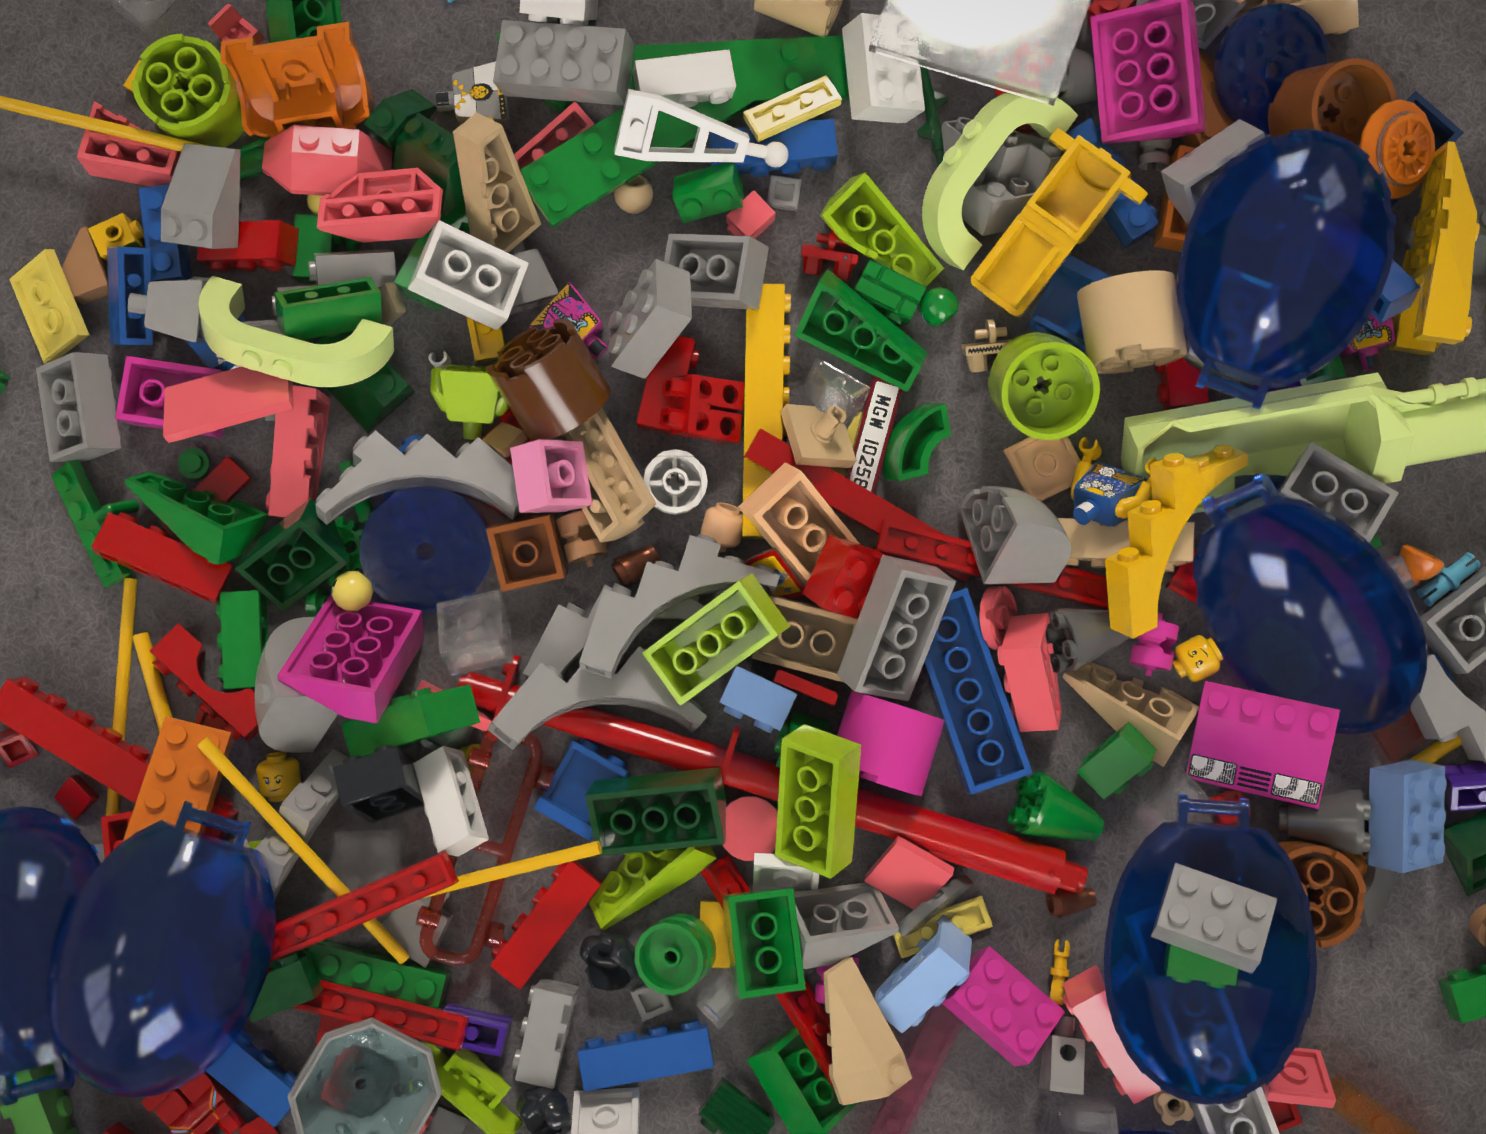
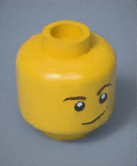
(1197, 658)
(278, 776)

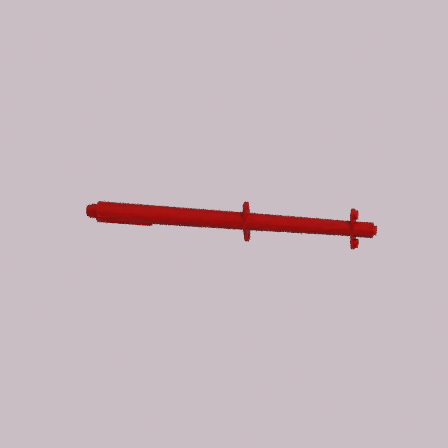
(938, 833)

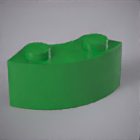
(914, 441)

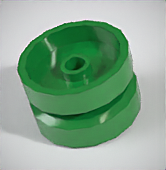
(660, 944)

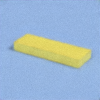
(792, 108)
(967, 915)

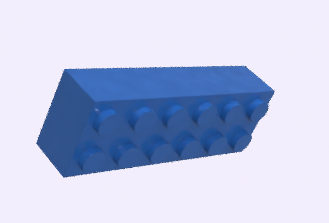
(972, 701)

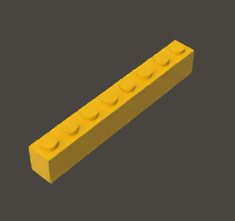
(764, 382)

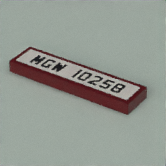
(873, 433)

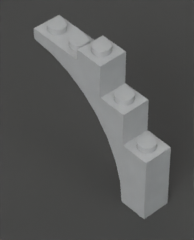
(339, 267)
(384, 468)
(661, 587)
(569, 630)
(548, 696)
(1447, 713)
(303, 812)

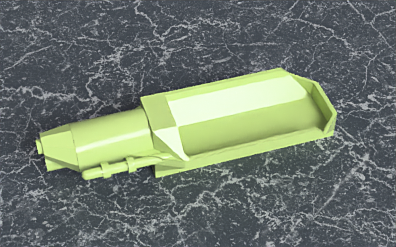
(1347, 416)

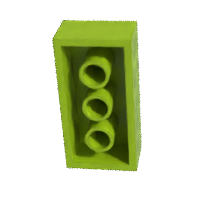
(716, 639)
(817, 800)

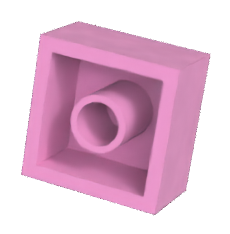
(551, 476)

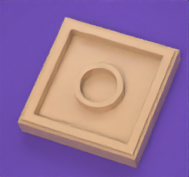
(1043, 465)

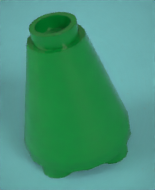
(1052, 811)

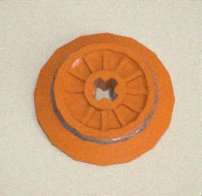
(1399, 145)

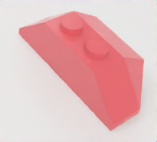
(321, 158)
(382, 206)

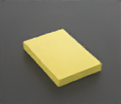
(49, 306)

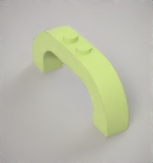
(967, 160)
(287, 357)

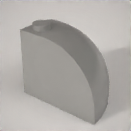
(1014, 536)
(283, 715)

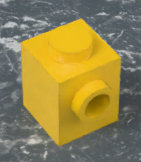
(117, 232)

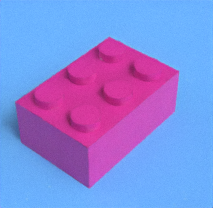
(144, 387)
(1004, 1007)

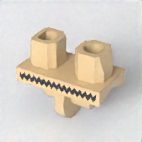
(977, 352)

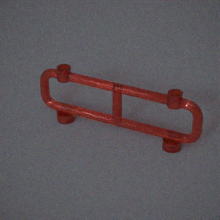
(487, 932)

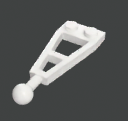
(639, 123)

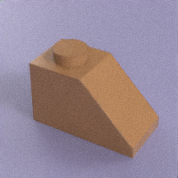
(85, 269)

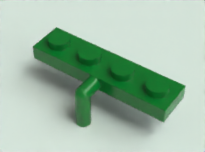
(89, 516)

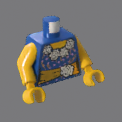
(1106, 492)

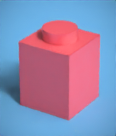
(751, 218)

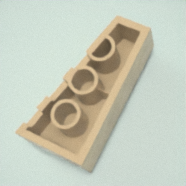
(493, 185)
(1097, 541)

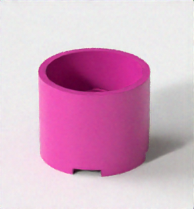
(893, 740)

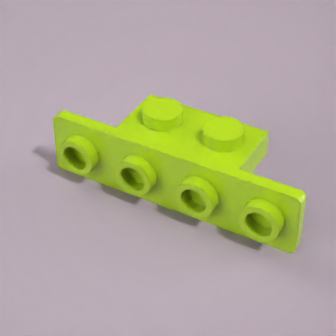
(475, 1090)

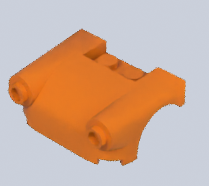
(300, 81)

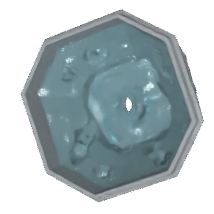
(397, 1090)

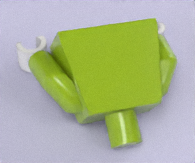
(466, 395)

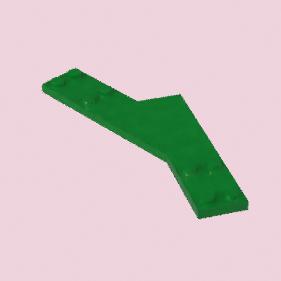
(763, 69)

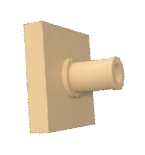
(818, 436)

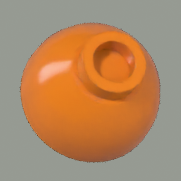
(1420, 563)

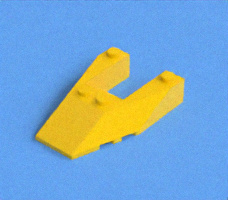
(1440, 259)

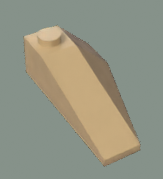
(1331, 15)
(1158, 717)
(864, 1049)

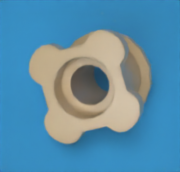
(1179, 1111)

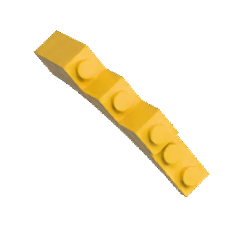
(1137, 571)

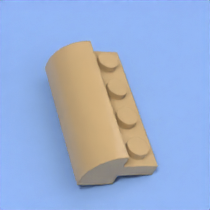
(615, 483)

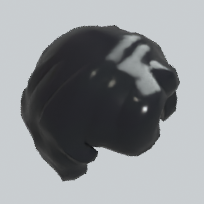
(609, 961)
(545, 1111)

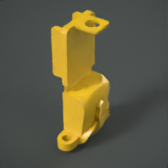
(1053, 222)

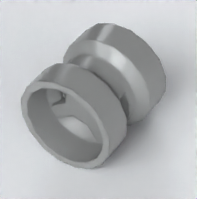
(1156, 152)

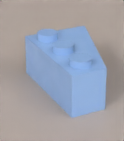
(926, 977)

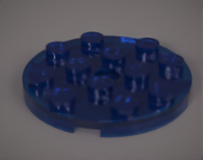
(1258, 37)
(430, 517)

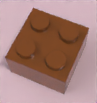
(527, 551)

